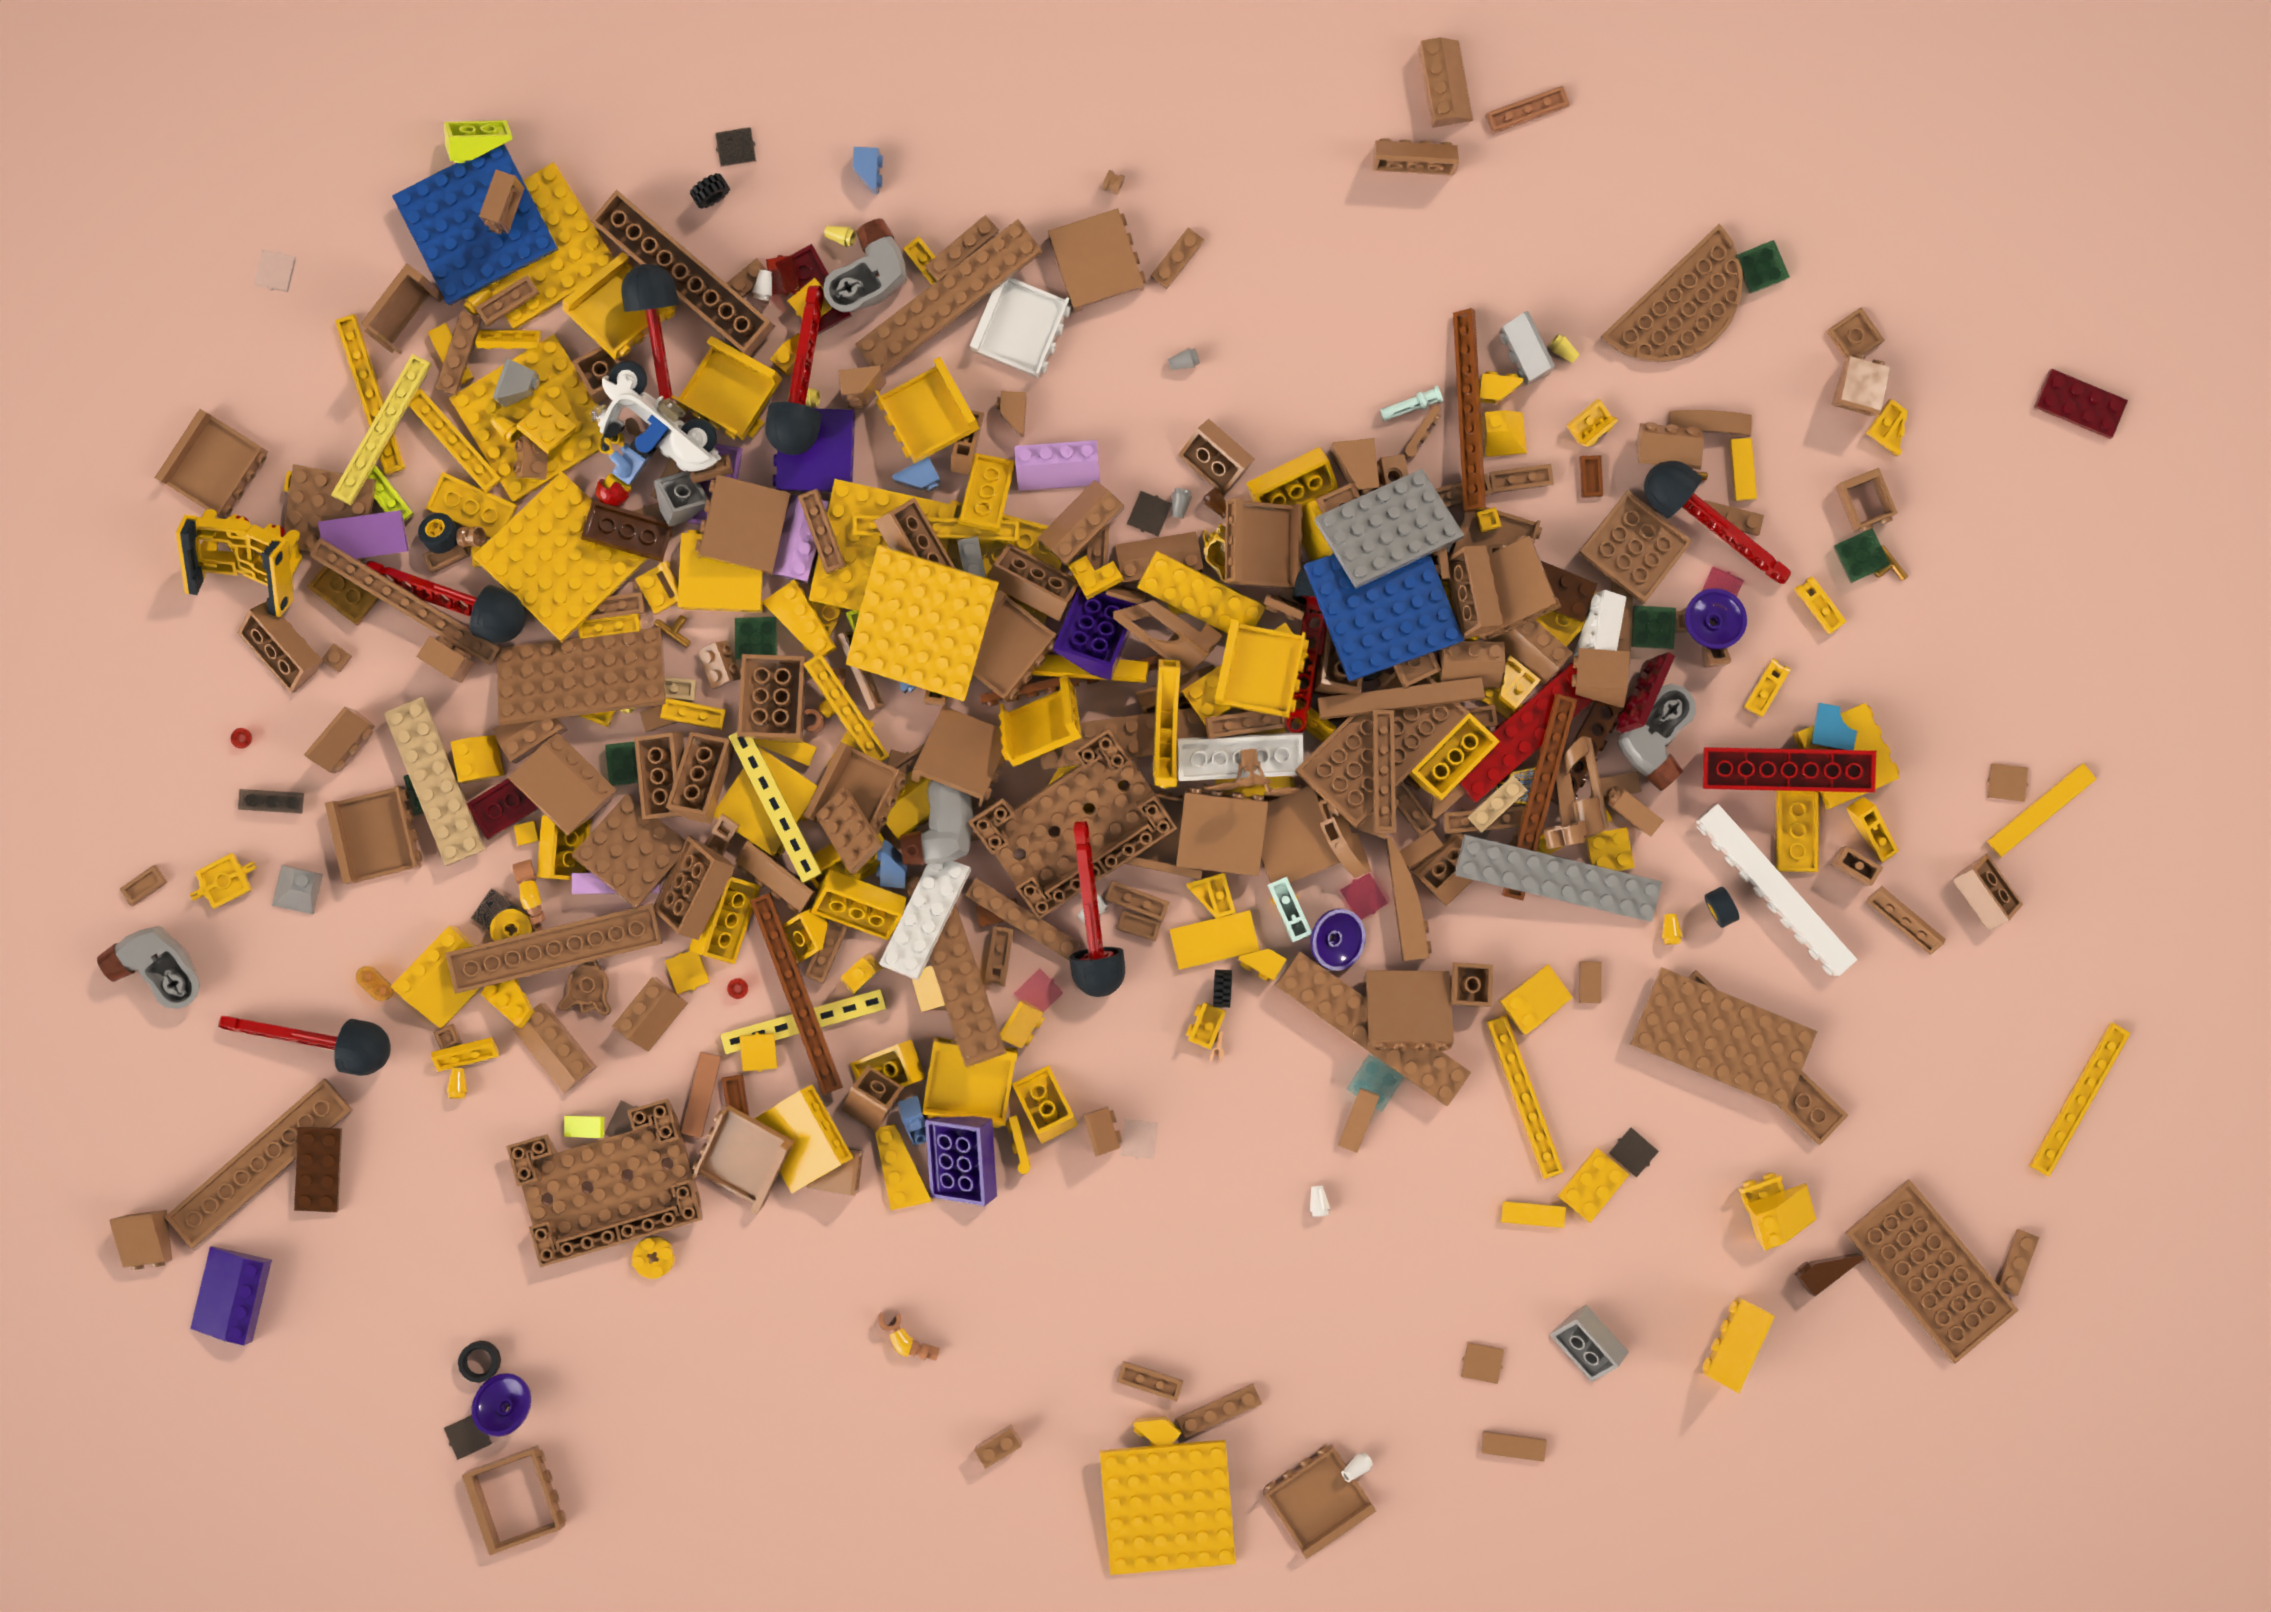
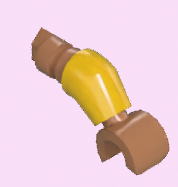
(825, 709)
(529, 892)
(905, 1344)

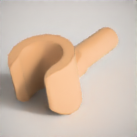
(1217, 1050)

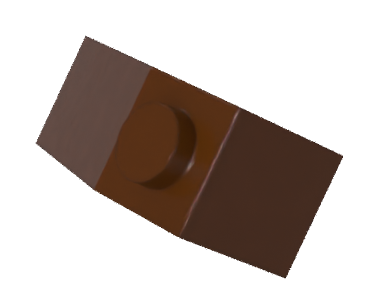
(1822, 1273)

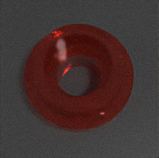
(235, 738)
(731, 988)

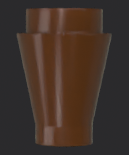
(1216, 502)

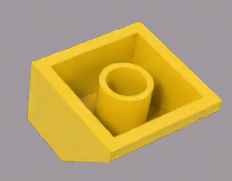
(477, 758)

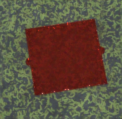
(783, 274)

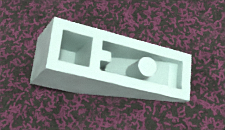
(1289, 909)

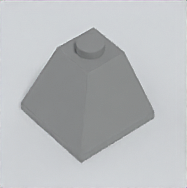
(515, 383)
(679, 497)
(297, 889)

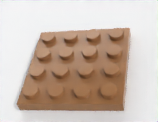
(312, 502)
(1635, 547)
(630, 851)

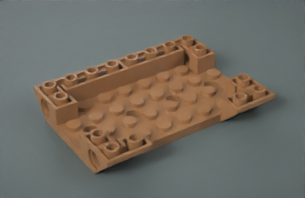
(1118, 826)
(615, 1208)

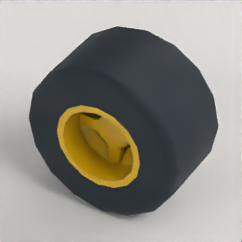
(438, 533)
(1722, 907)

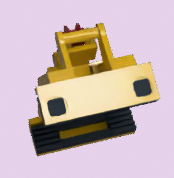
(272, 568)

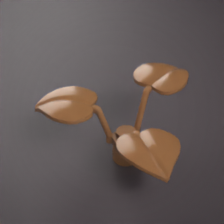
(1249, 762)

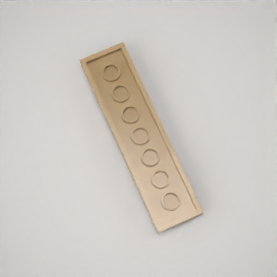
(434, 781)

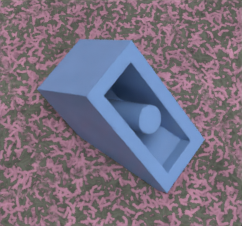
(919, 476)

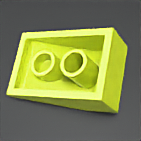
(474, 138)

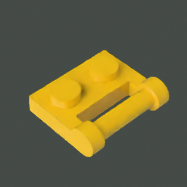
(654, 589)

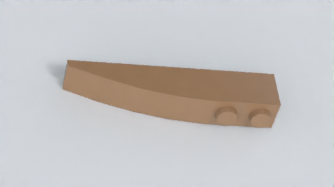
(1408, 911)

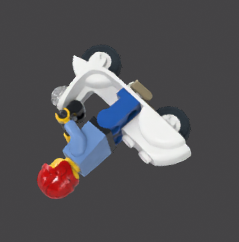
(687, 443)

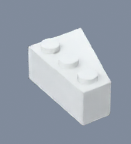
(1602, 622)

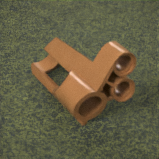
(1184, 645)
(1582, 817)

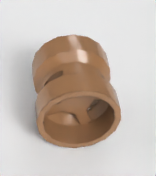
(471, 536)

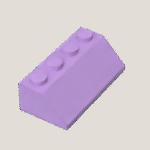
(1056, 465)
(796, 548)

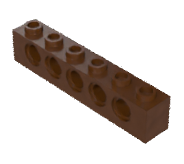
(1606, 725)

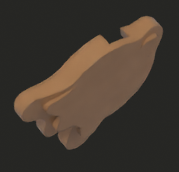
(588, 988)

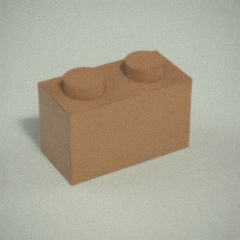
(1856, 866)
(998, 1446)

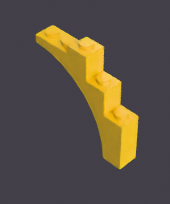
(1166, 723)

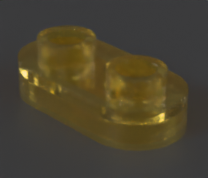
(374, 985)

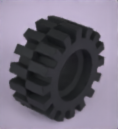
(709, 190)
(1222, 988)

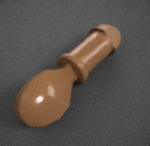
(632, 427)

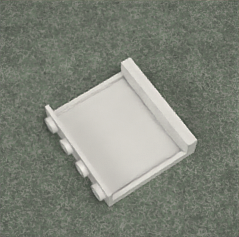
(1020, 326)

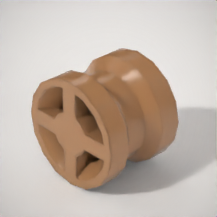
(1113, 182)

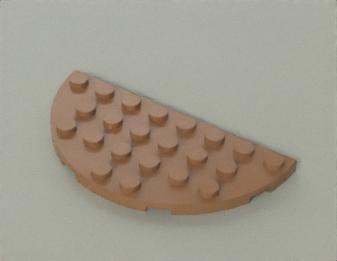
(1685, 307)

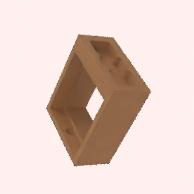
(501, 202)
(1882, 492)
(1632, 810)

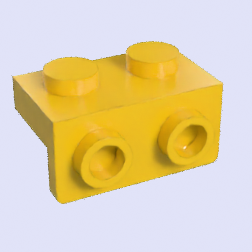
(1591, 423)
(1206, 1025)
(1756, 1190)

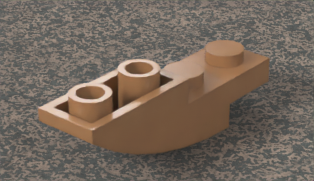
(1343, 842)

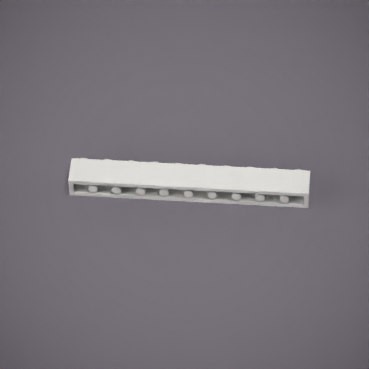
(1776, 890)

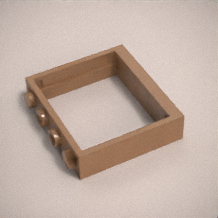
(482, 1511)

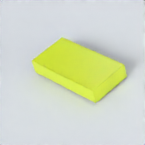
(584, 1126)

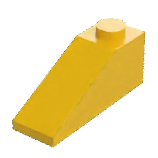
(1872, 828)

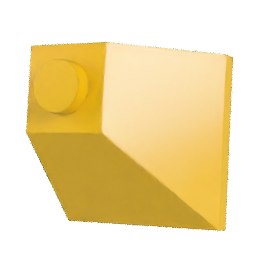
(1503, 433)
(805, 934)

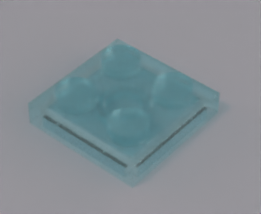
(1376, 1078)

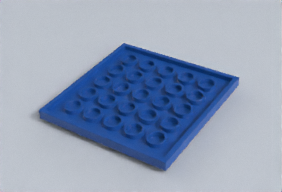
(453, 238)
(1386, 618)

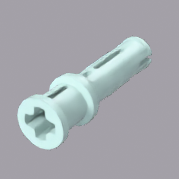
(1421, 401)

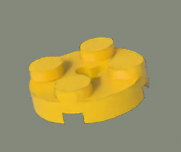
(505, 919)
(642, 1263)

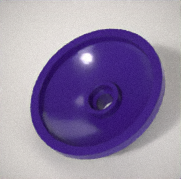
(1728, 624)
(1346, 940)
(493, 1400)

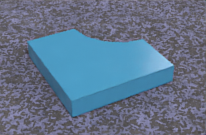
(1831, 730)

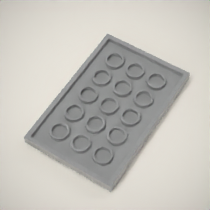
(1388, 528)

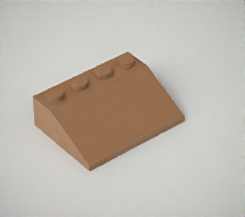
(772, 698)
(562, 784)
(693, 888)

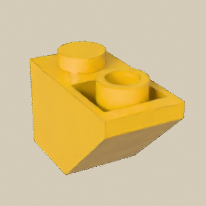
(1495, 387)
(1264, 961)
(1157, 1430)

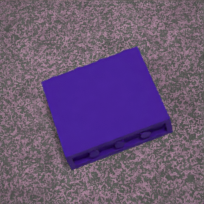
(826, 460)

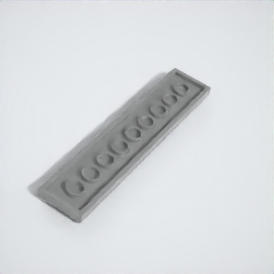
(1557, 878)

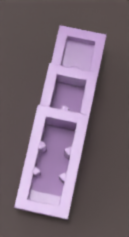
(590, 884)

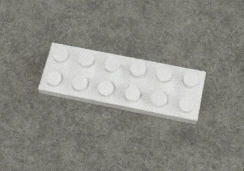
(1219, 756)
(925, 918)

